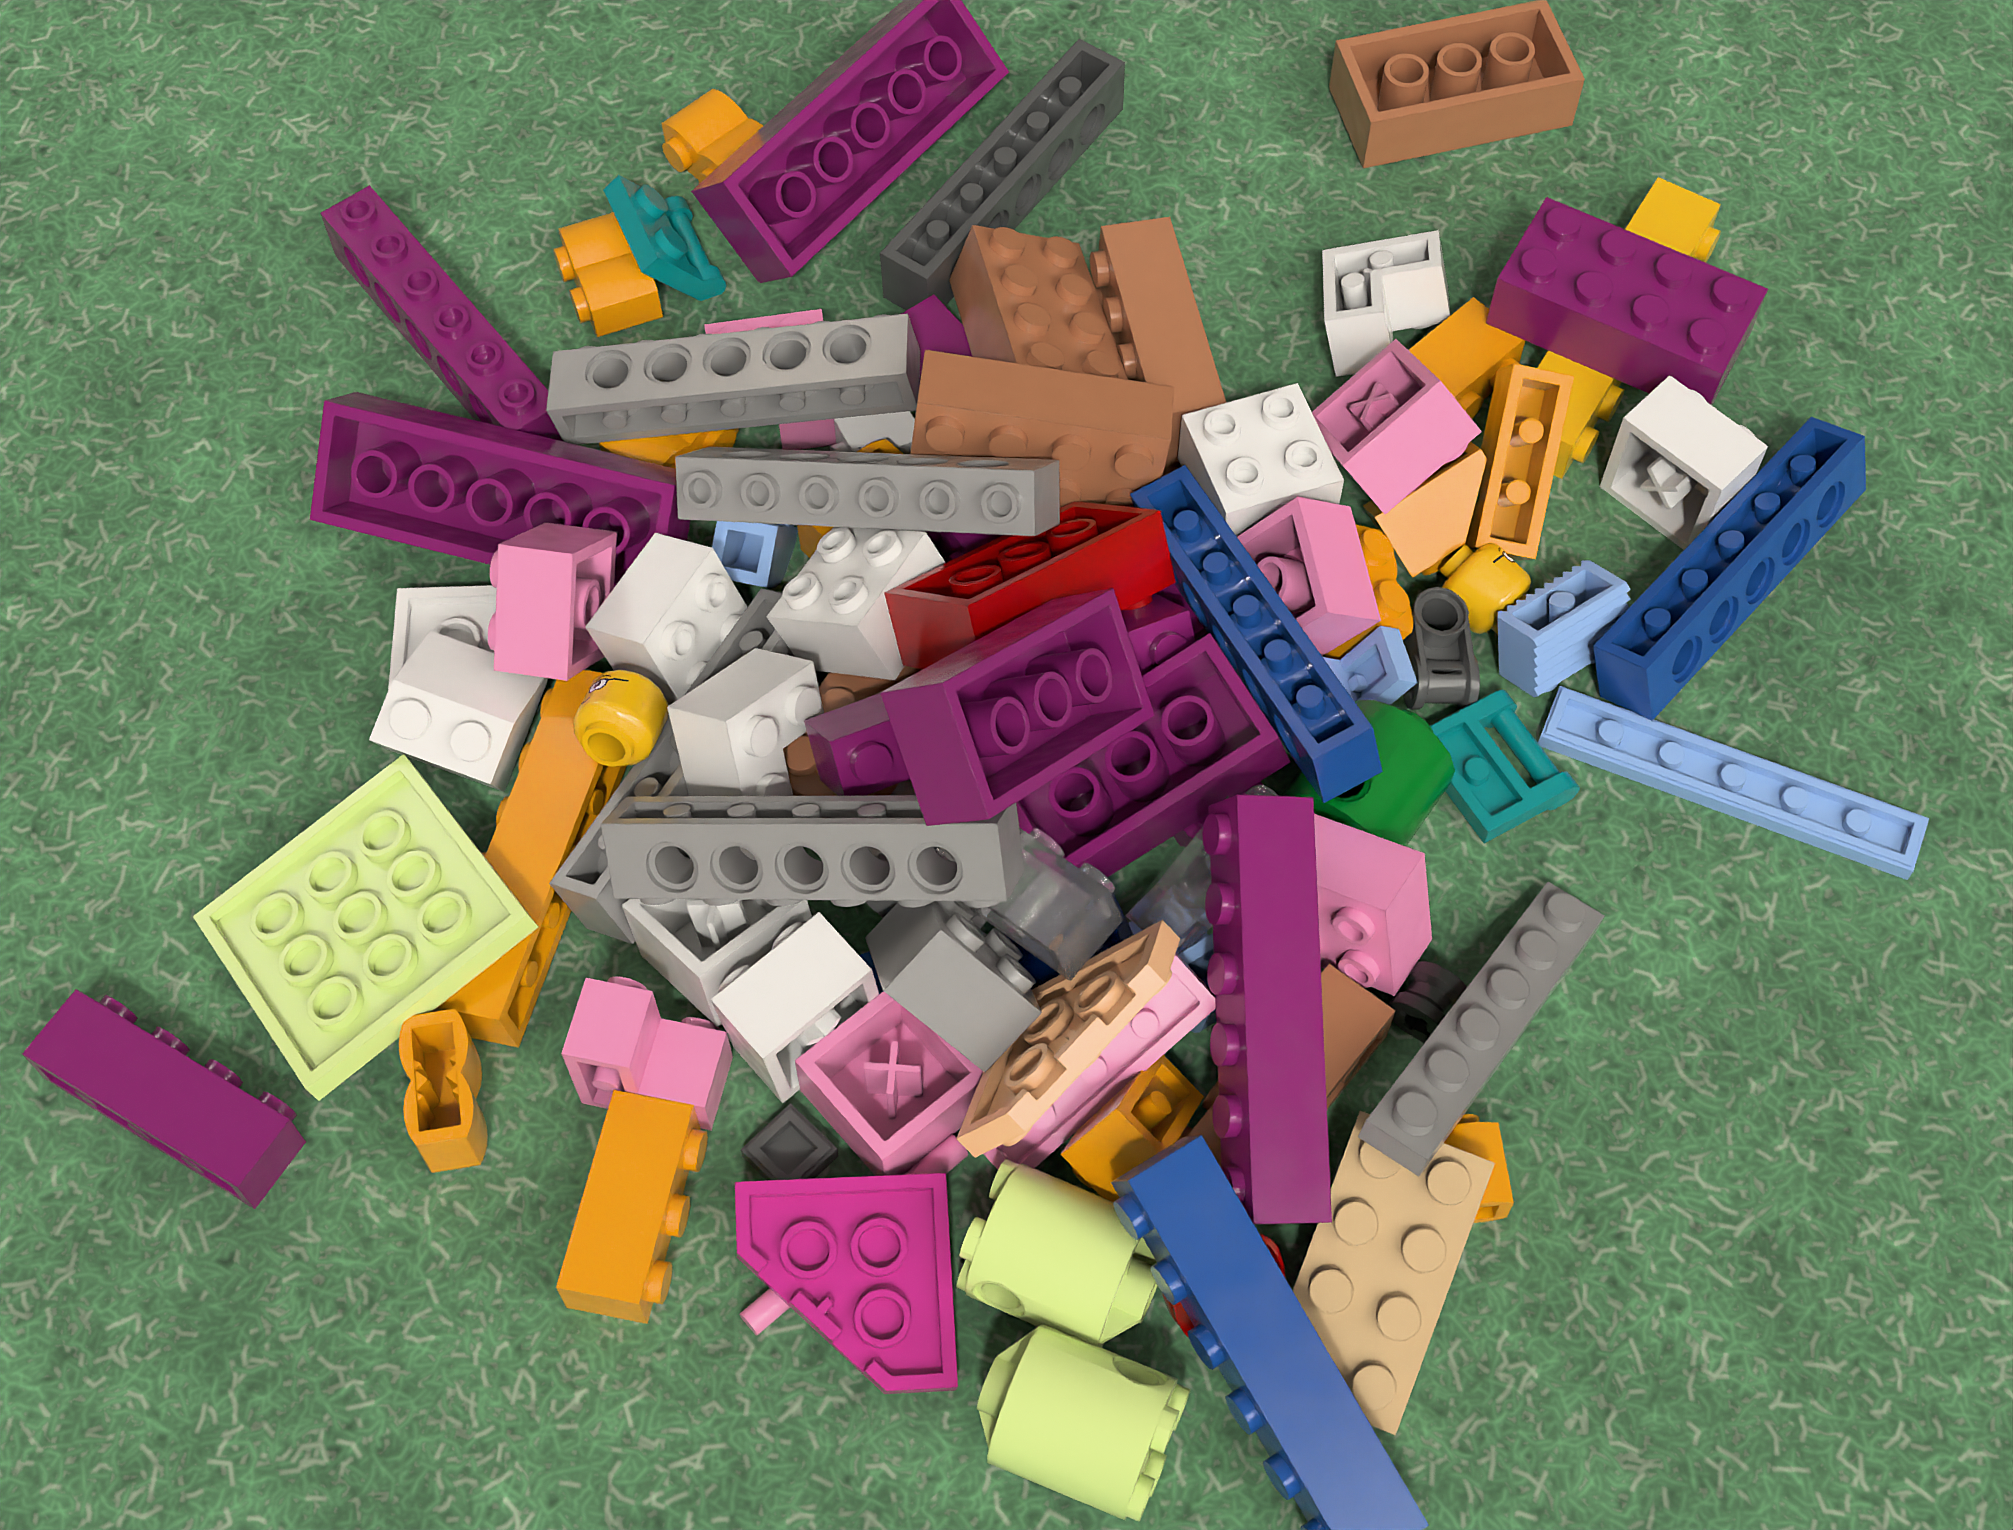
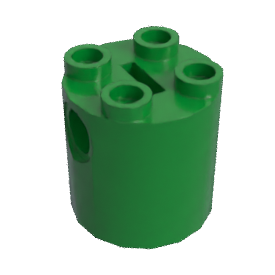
(1403, 795)

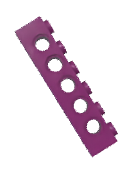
(436, 316)

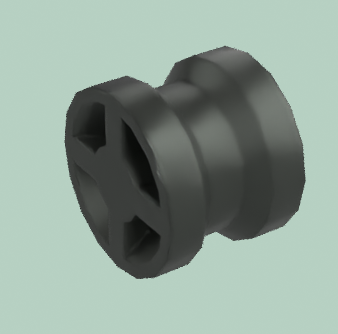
(1426, 1000)

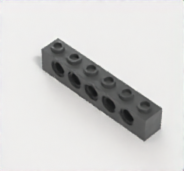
(1006, 172)

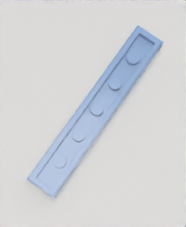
(1734, 782)

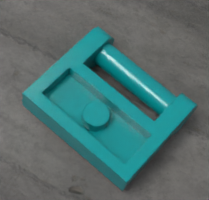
(664, 238)
(1484, 780)

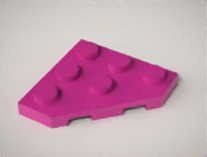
(862, 1268)

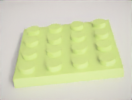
(363, 925)

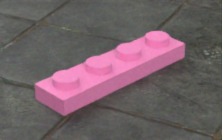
(1139, 1045)

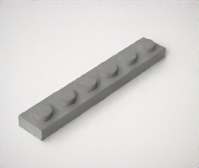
(1480, 1029)

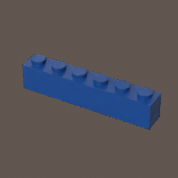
(1261, 1343)

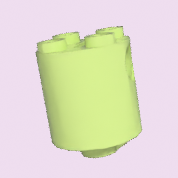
(1056, 1257)
(1080, 1420)

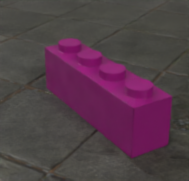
(166, 1097)

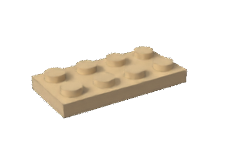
(1387, 1266)

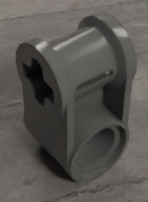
(1441, 657)

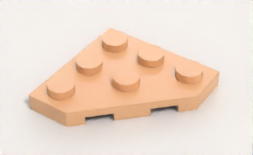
(1067, 1036)

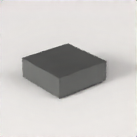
(789, 1148)

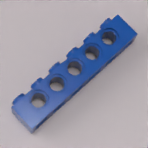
(1730, 568)
(1262, 639)

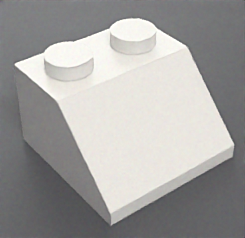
(458, 711)

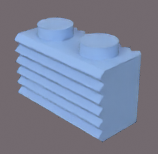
(1557, 626)

